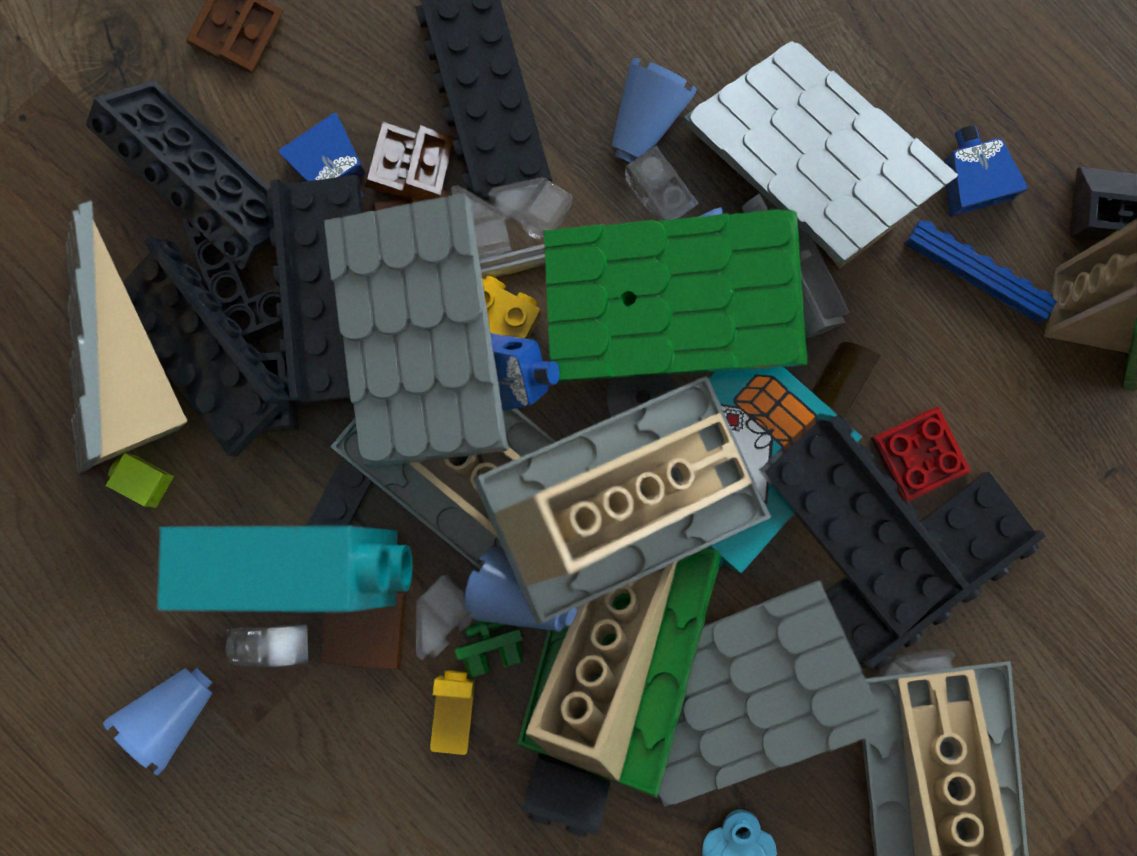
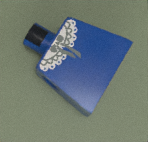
(323, 152)
(984, 173)
(521, 371)

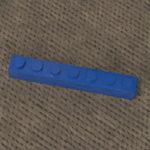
(981, 271)

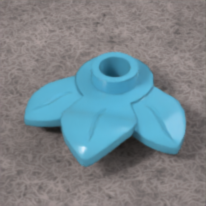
(726, 842)

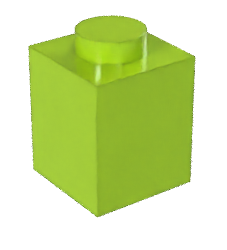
(139, 480)

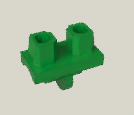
(474, 653)

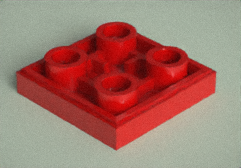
(921, 454)

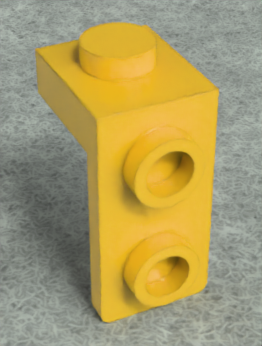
(452, 712)

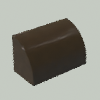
(845, 376)

